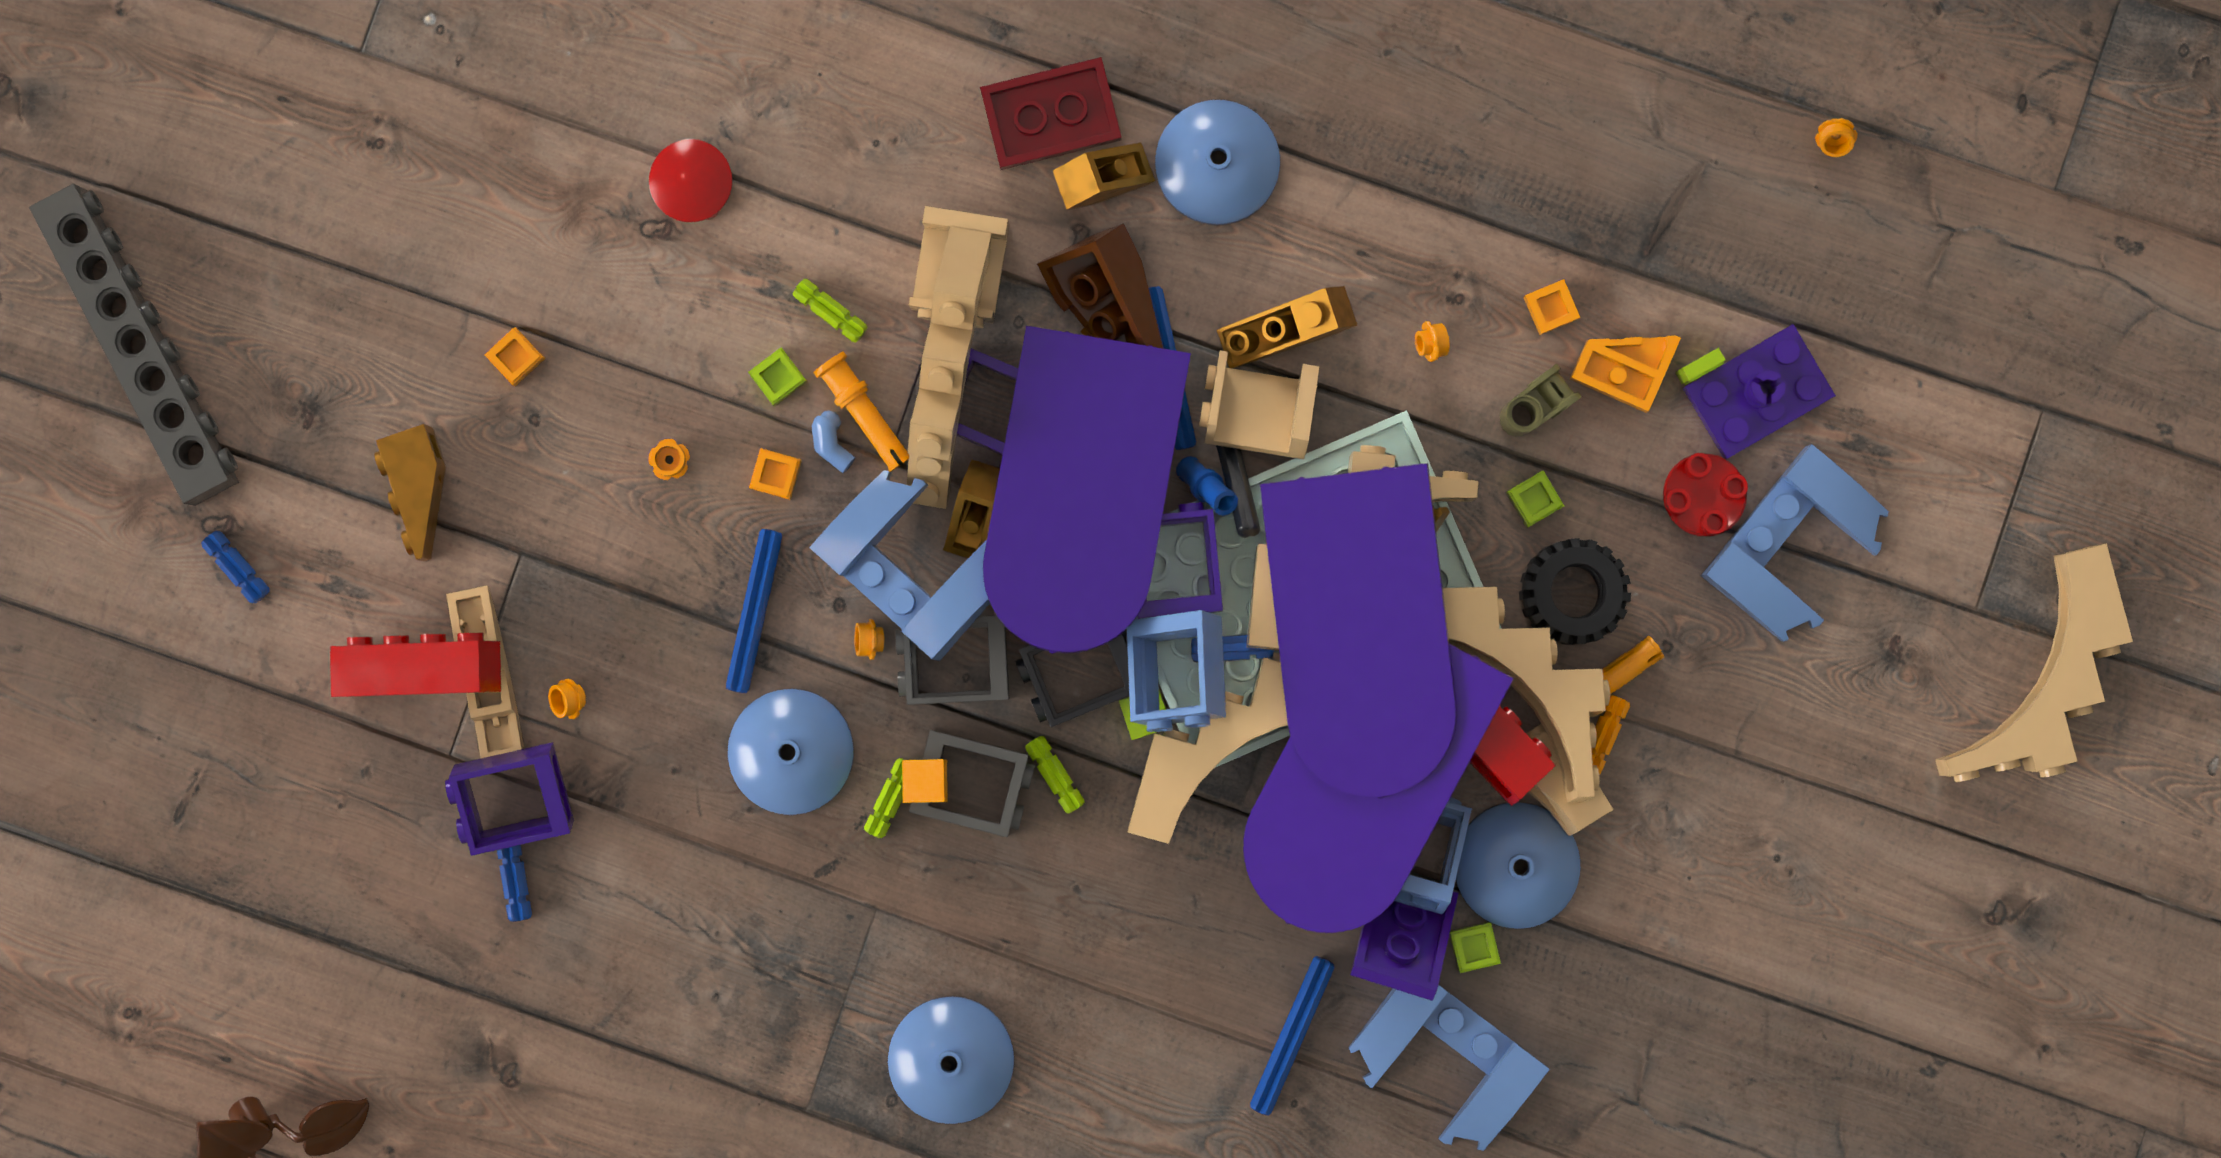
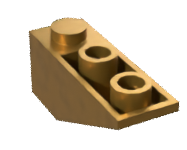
(1287, 326)
(417, 478)

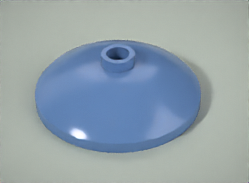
(1209, 190)
(821, 751)
(1487, 860)
(958, 1030)

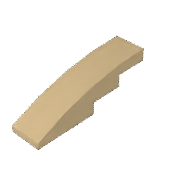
(493, 712)

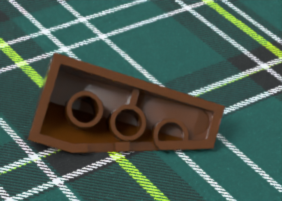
(1104, 287)

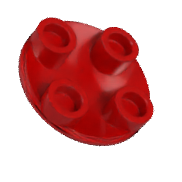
(690, 180)
(1705, 494)

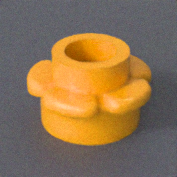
(1833, 144)
(1432, 341)
(658, 457)
(868, 639)
(566, 699)

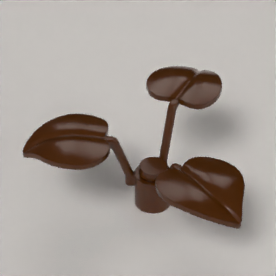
(250, 1129)

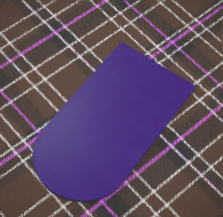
(1082, 487)
(1361, 626)
(1343, 857)

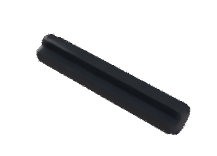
(1237, 481)

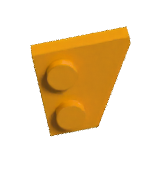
(1626, 367)

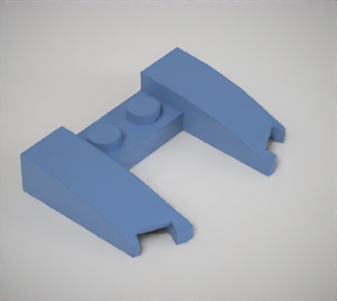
(1805, 484)
(851, 551)
(1508, 1067)

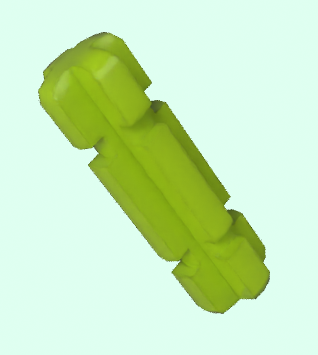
(830, 310)
(1054, 774)
(887, 803)

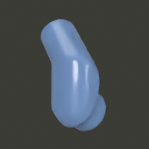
(825, 441)

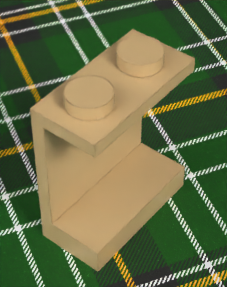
(935, 234)
(1259, 409)

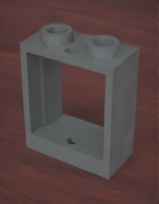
(909, 680)
(1020, 779)

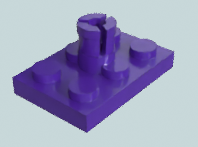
(1759, 391)
(1405, 948)

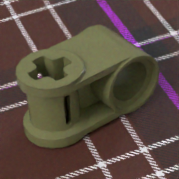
(1543, 398)

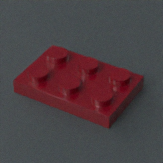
(1051, 113)

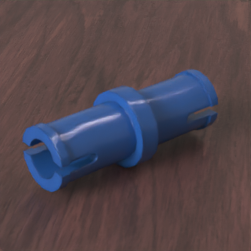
(1207, 485)

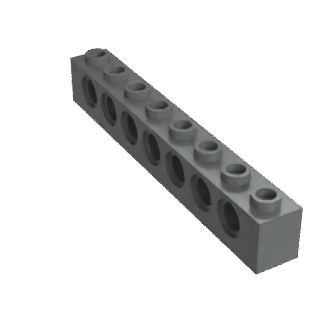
(57, 219)

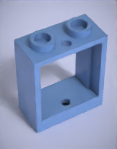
(1143, 669)
(1434, 895)

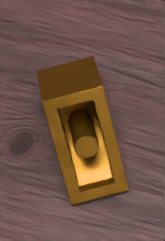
(1103, 175)
(972, 510)

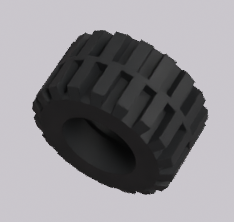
(1610, 584)

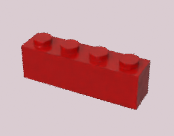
(415, 667)
(1510, 757)

